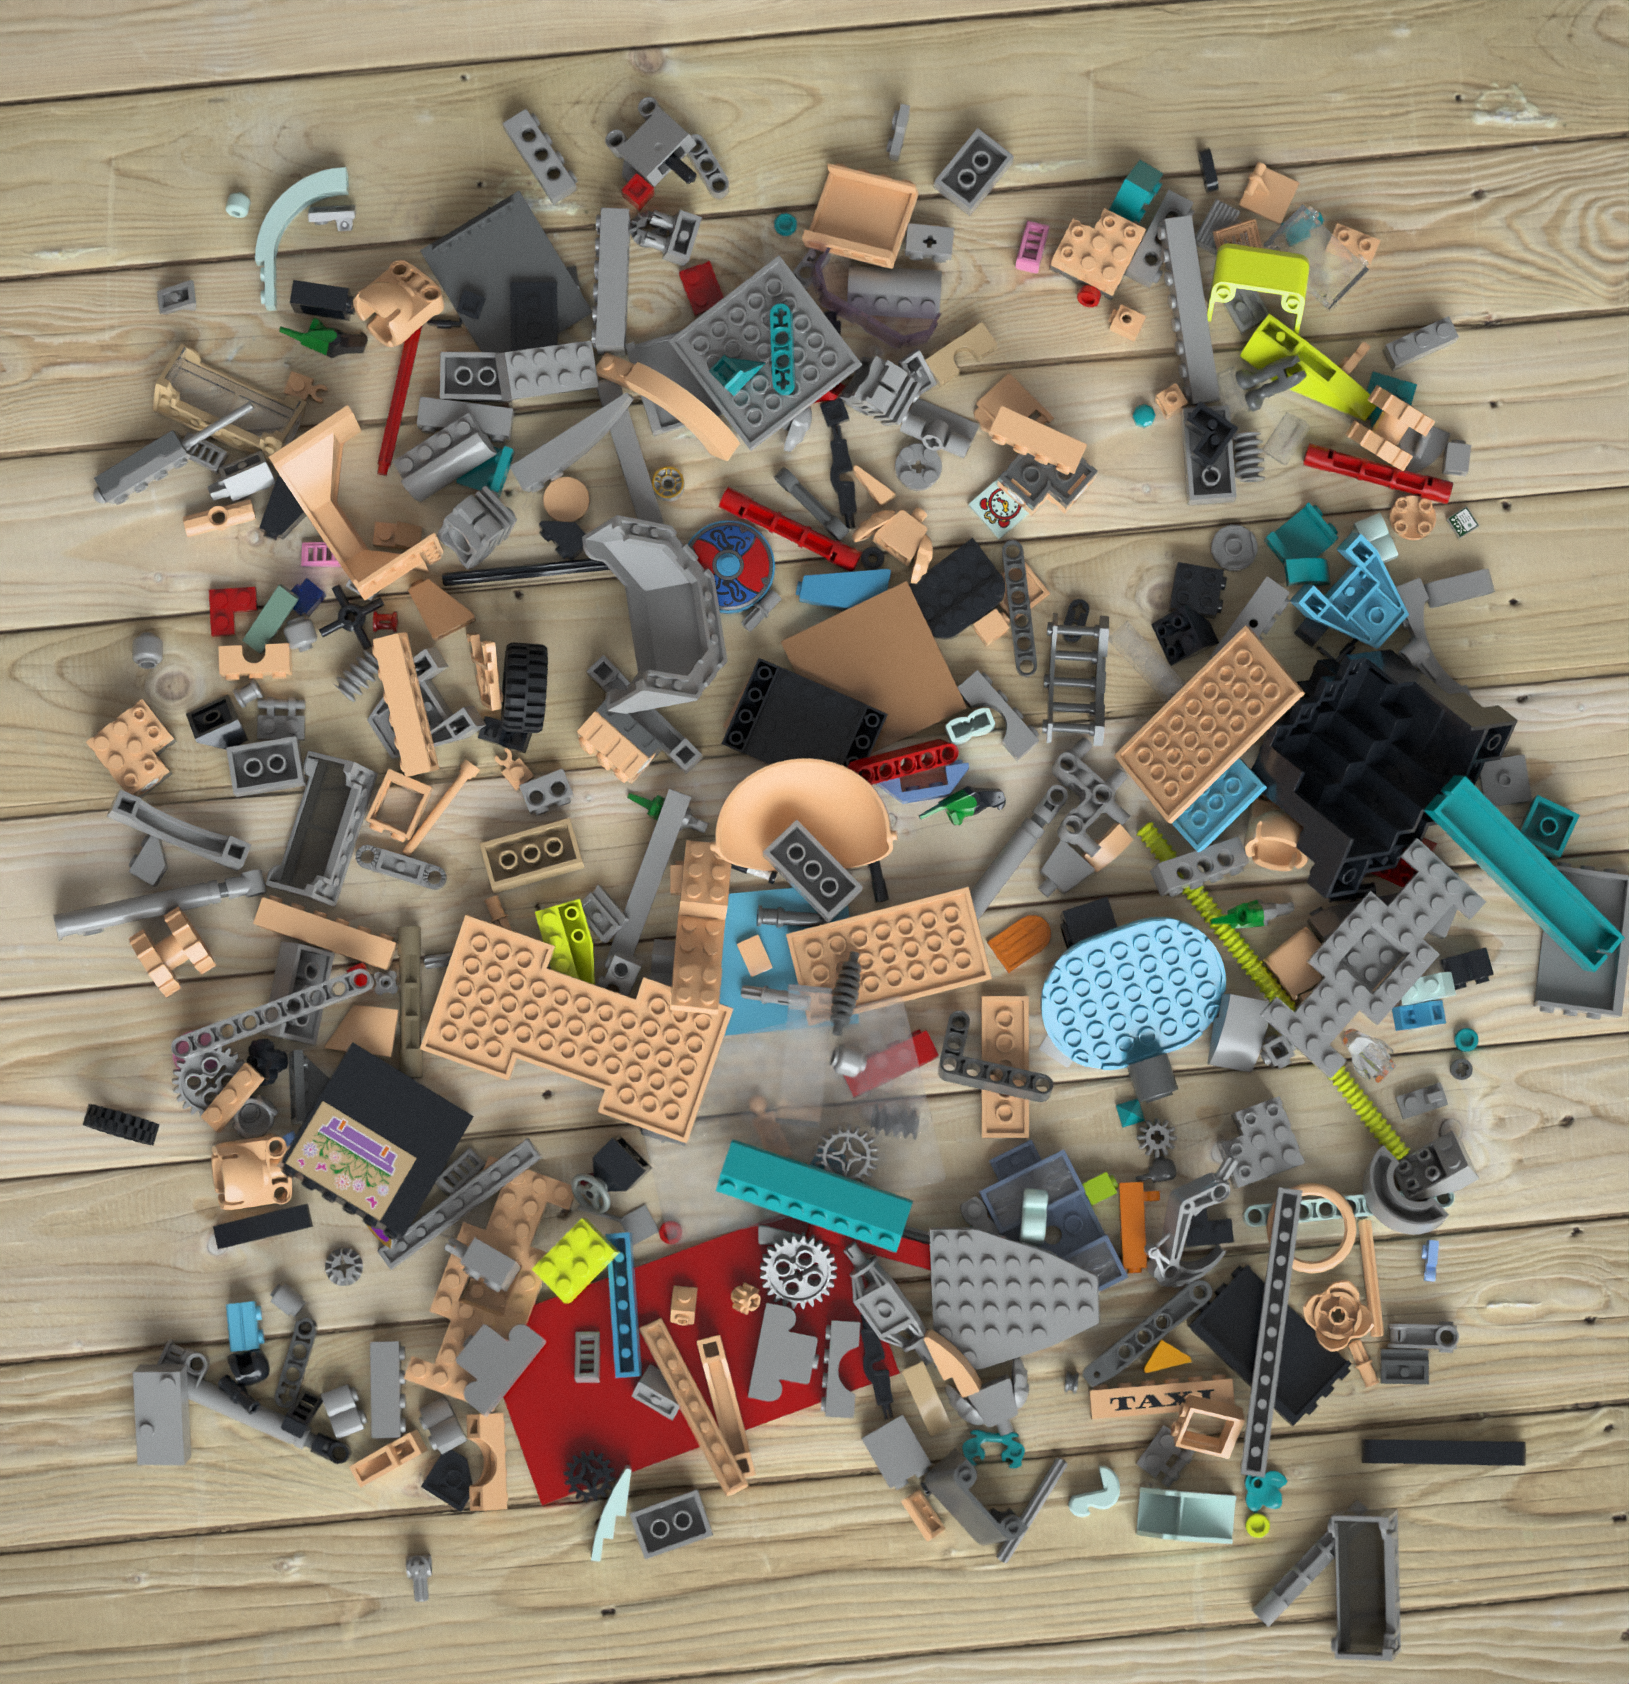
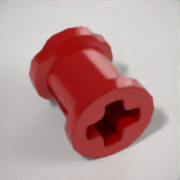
(393, 618)

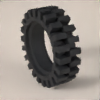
(121, 1124)

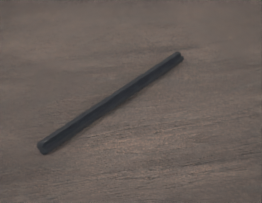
(522, 571)

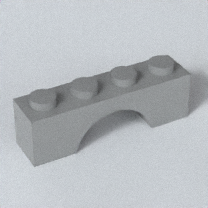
(978, 692)
(842, 1337)

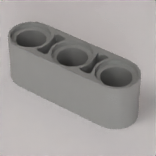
(712, 176)
(1459, 588)

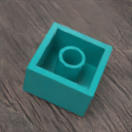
(1548, 826)

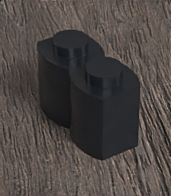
(1468, 967)

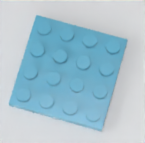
(1219, 805)

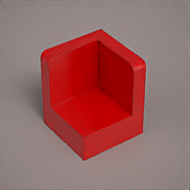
(638, 192)

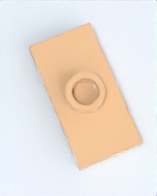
(923, 1515)

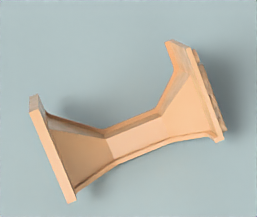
(313, 475)

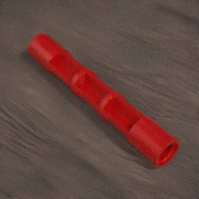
(1377, 473)
(776, 522)

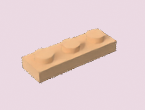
(232, 1097)

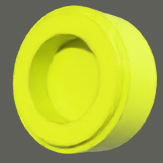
(1257, 1525)

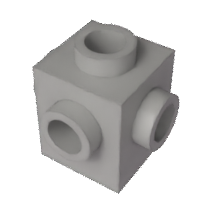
(1285, 1047)

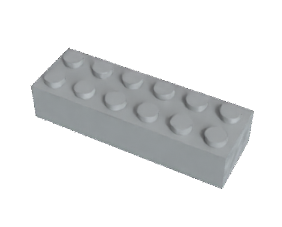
(612, 278)

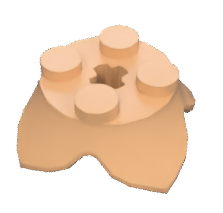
(1356, 1317)

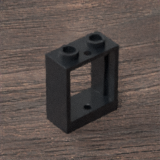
(322, 300)

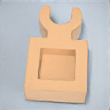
(1349, 364)
(303, 387)
(515, 772)

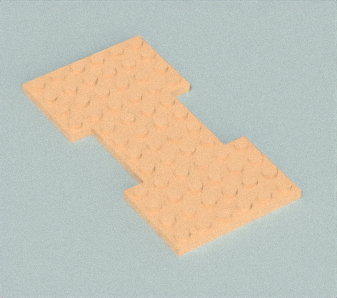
(509, 1006)

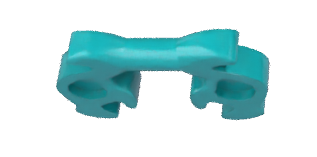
(1014, 1451)

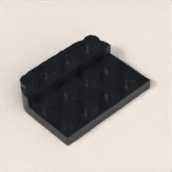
(958, 591)

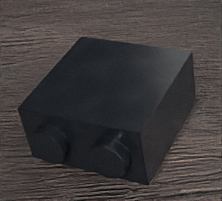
(1198, 588)

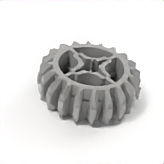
(848, 1139)

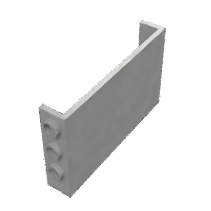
(1559, 978)

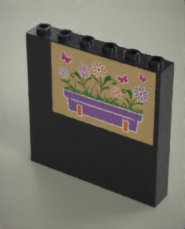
(375, 1142)

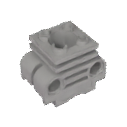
(881, 391)
(477, 527)

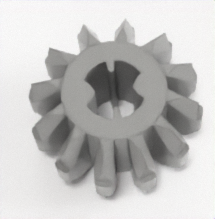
(1162, 1131)

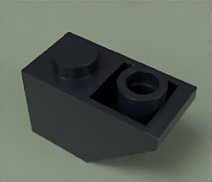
(565, 536)

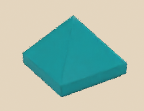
(1130, 1113)

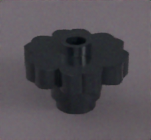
(267, 1060)

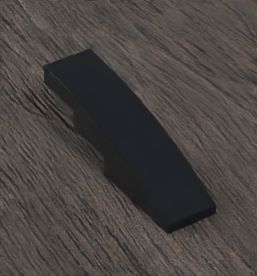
(263, 1226)

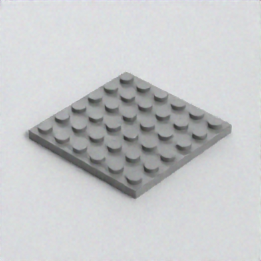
(742, 331)

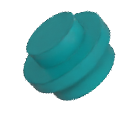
(785, 224)

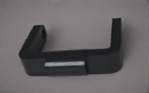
(445, 324)
(1347, 650)

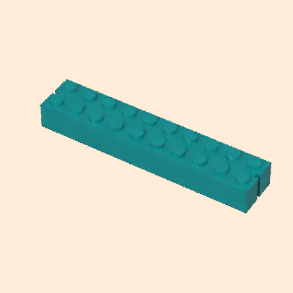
(1524, 873)

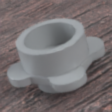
(381, 977)

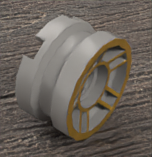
(668, 474)

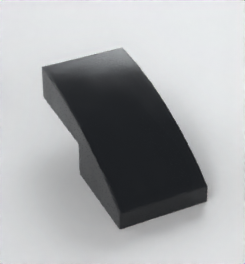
(495, 734)

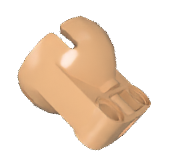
(402, 303)
(1273, 837)
(248, 1172)

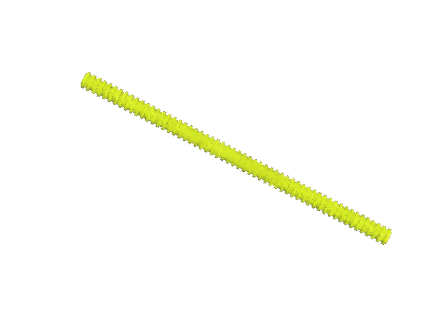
(1271, 990)

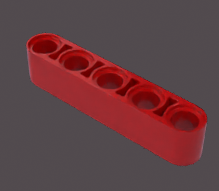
(912, 761)

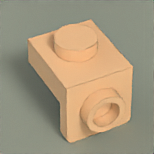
(683, 1305)

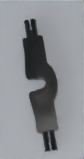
(842, 465)
(881, 1378)

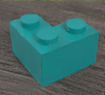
(1136, 191)

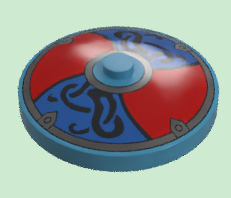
(739, 562)

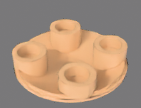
(1412, 517)

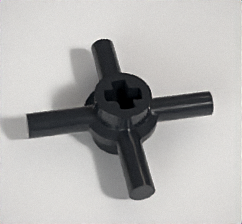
(355, 626)

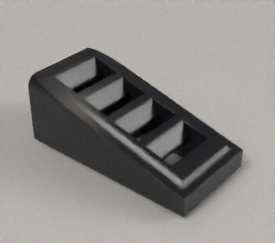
(301, 1414)

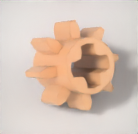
(745, 1298)

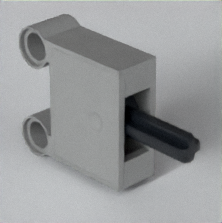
(655, 146)

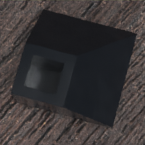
(1184, 634)

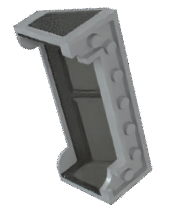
(324, 829)
(1367, 1584)

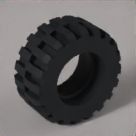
(524, 687)

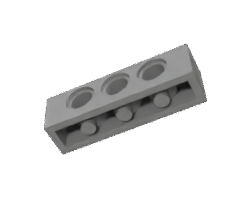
(557, 188)
(1138, 269)
(1229, 851)

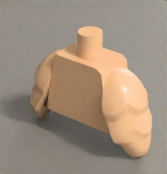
(901, 537)

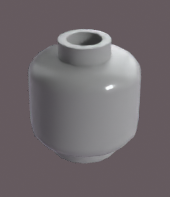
(300, 634)
(147, 650)
(848, 1060)

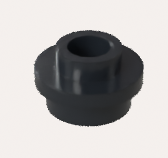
(872, 551)

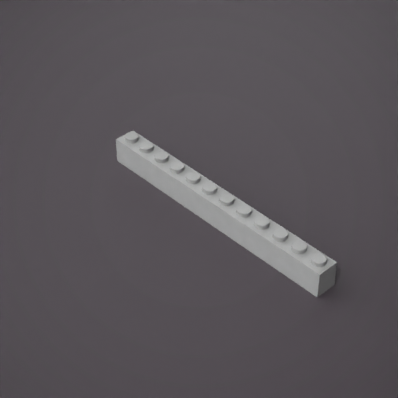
(1271, 1332)

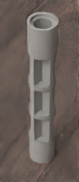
(1299, 1576)

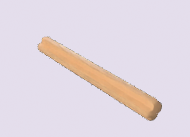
(1370, 1275)

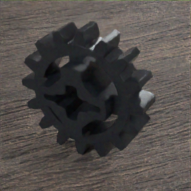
(593, 1491)

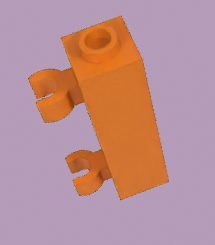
(1132, 1224)

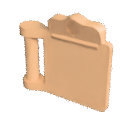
(1011, 395)

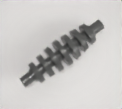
(845, 993)

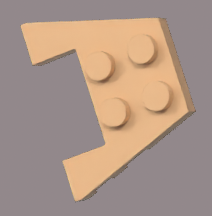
(487, 671)

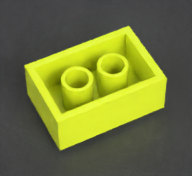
(575, 1260)

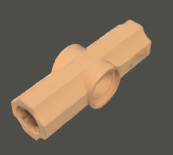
(204, 521)

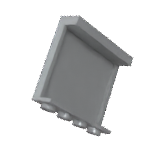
(664, 359)

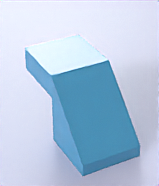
(1419, 1015)

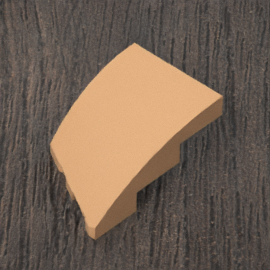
(367, 1027)

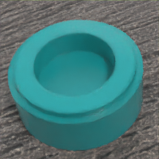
(1466, 1040)

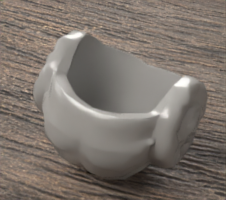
(254, 1117)

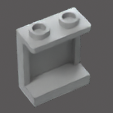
(897, 1452)

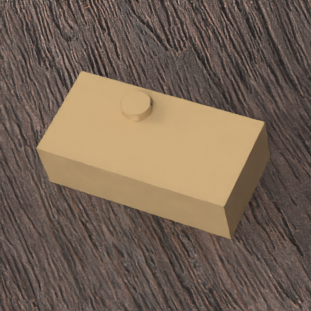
(531, 855)

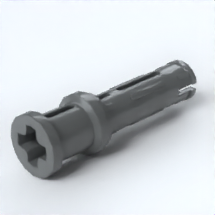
(780, 917)

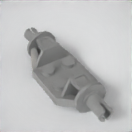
(885, 1305)

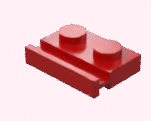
(701, 287)

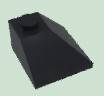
(217, 724)

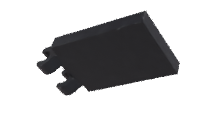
(533, 315)

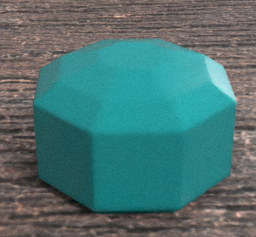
(1143, 416)

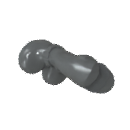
(1276, 368)

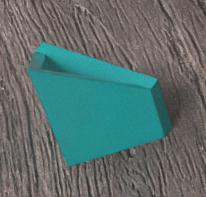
(735, 372)

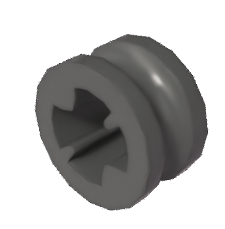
(1454, 1066)
(1071, 1382)

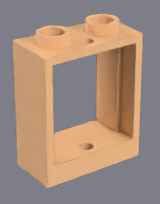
(408, 783)
(1202, 1443)

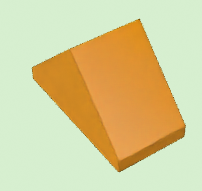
(1165, 1357)

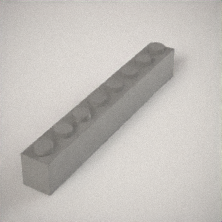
(1189, 310)

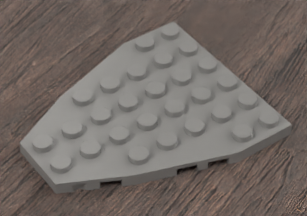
(1005, 1295)

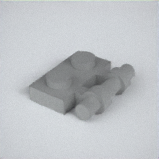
(277, 726)
(1159, 1452)

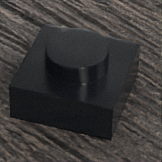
(471, 304)
(834, 412)

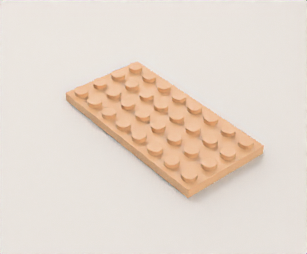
(1209, 724)
(901, 949)

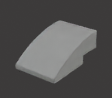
(1238, 1033)

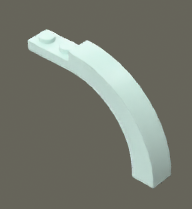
(293, 201)

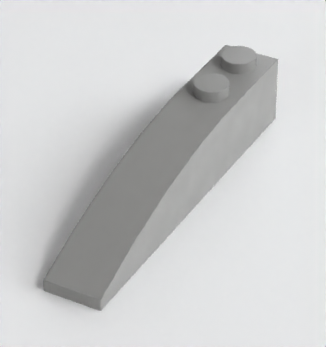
(567, 448)

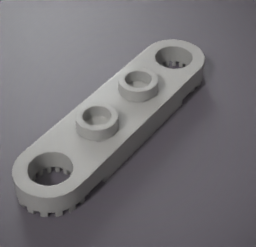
(401, 867)

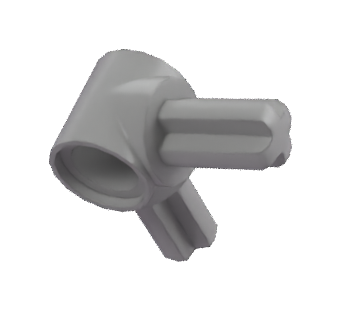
(1417, 655)
(419, 1569)

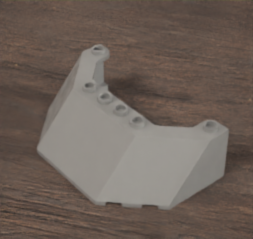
(670, 613)

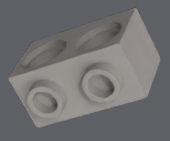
(544, 785)
(624, 980)

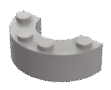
(1393, 1208)

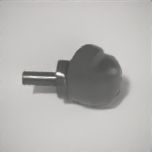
(1162, 1170)

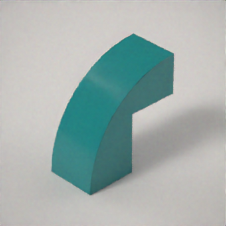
(1307, 571)

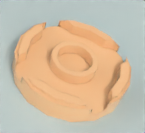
(566, 499)

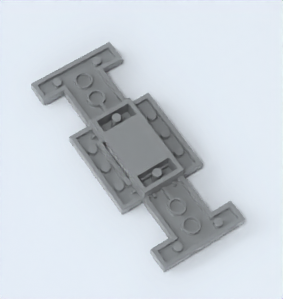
(1364, 952)

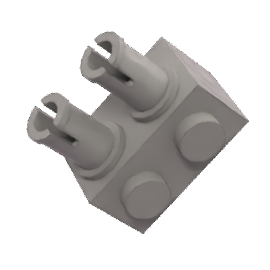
(680, 242)

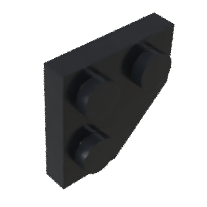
(450, 1479)

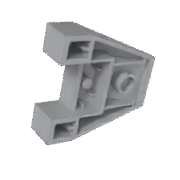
(443, 724)

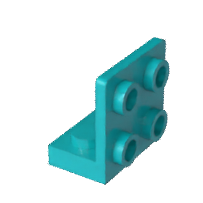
(490, 473)

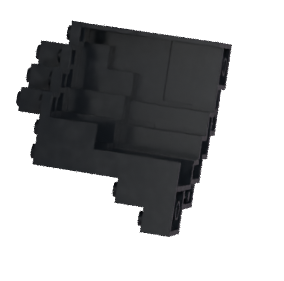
(1368, 758)

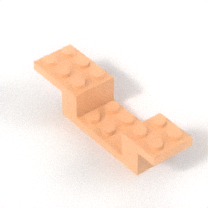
(700, 930)

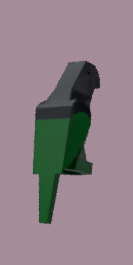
(328, 340)
(967, 803)

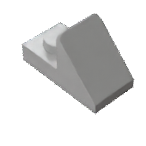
(177, 298)

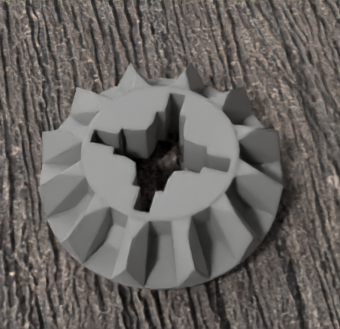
(640, 222)
(350, 1257)

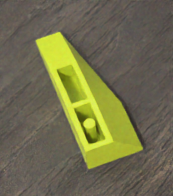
(1324, 379)
(569, 932)

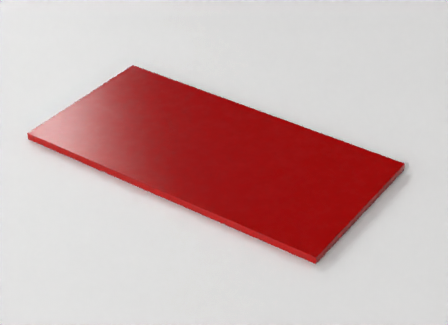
(563, 1417)

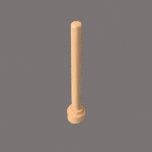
(467, 771)

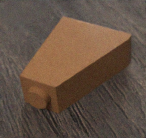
(439, 610)

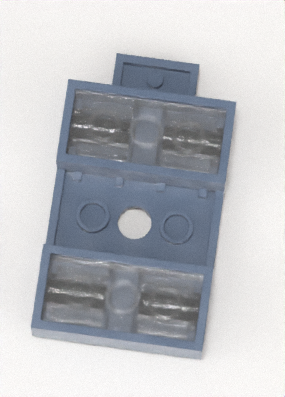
(1067, 1208)

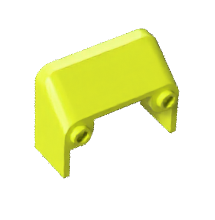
(1260, 271)

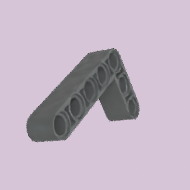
(986, 1069)

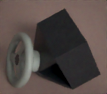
(615, 1169)

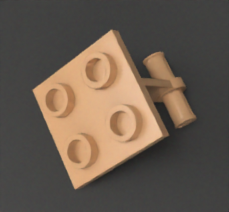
(1268, 193)

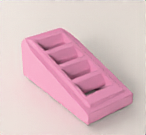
(1030, 261)
(320, 563)

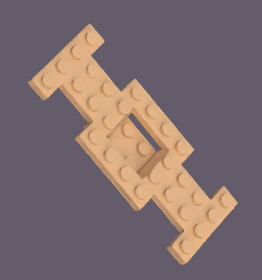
(511, 1233)

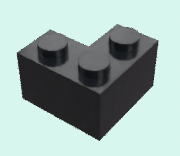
(1215, 434)
(1205, 1232)

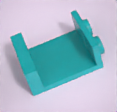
(1302, 536)

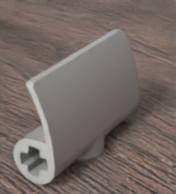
(939, 428)

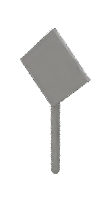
(637, 1222)

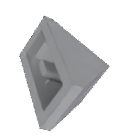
(918, 369)

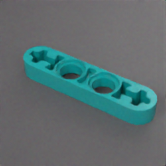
(782, 349)

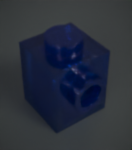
(310, 597)

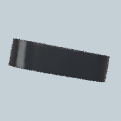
(1208, 170)
(1080, 622)

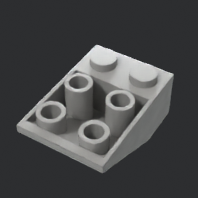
(1436, 1169)

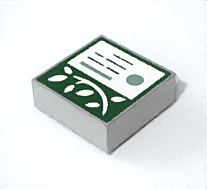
(1462, 522)

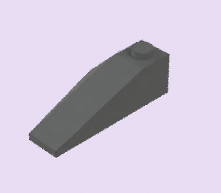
(1325, 921)

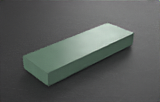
(271, 618)

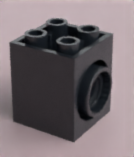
(1086, 921)

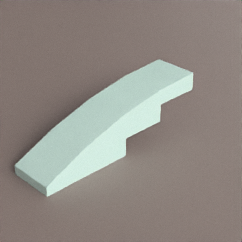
(615, 1505)

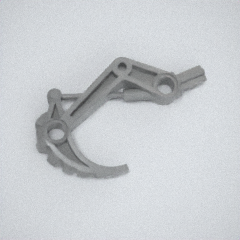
(1181, 1206)

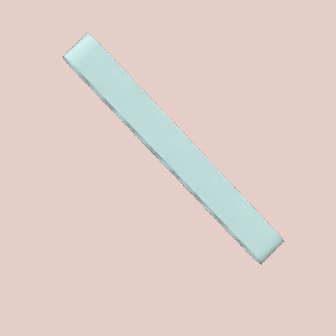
(1313, 1209)

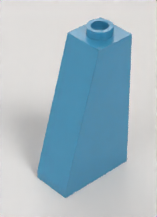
(843, 589)

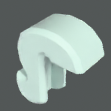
(1033, 1216)
(1100, 1498)

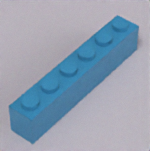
(624, 1307)

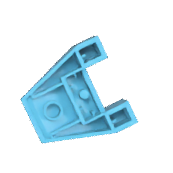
(1361, 602)

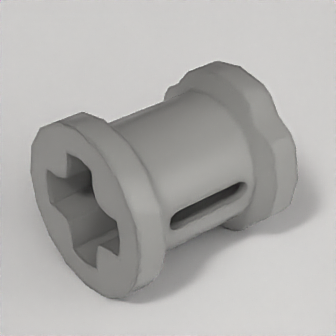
(248, 693)

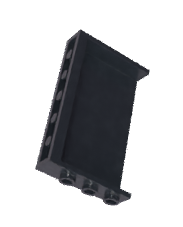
(1231, 1331)

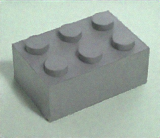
(973, 172)
(469, 377)
(266, 766)
(671, 1524)

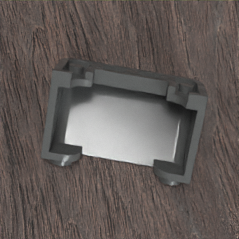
(950, 1485)

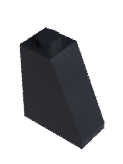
(281, 513)

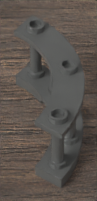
(1095, 684)

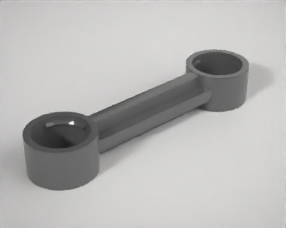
(793, 486)

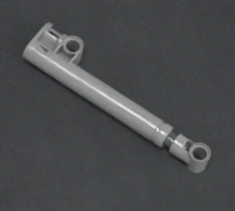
(1015, 851)
(96, 918)

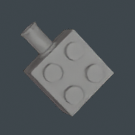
(485, 1262)

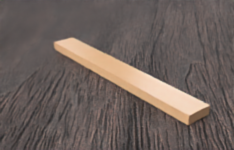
(693, 1407)

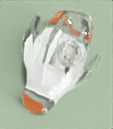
(1369, 1054)

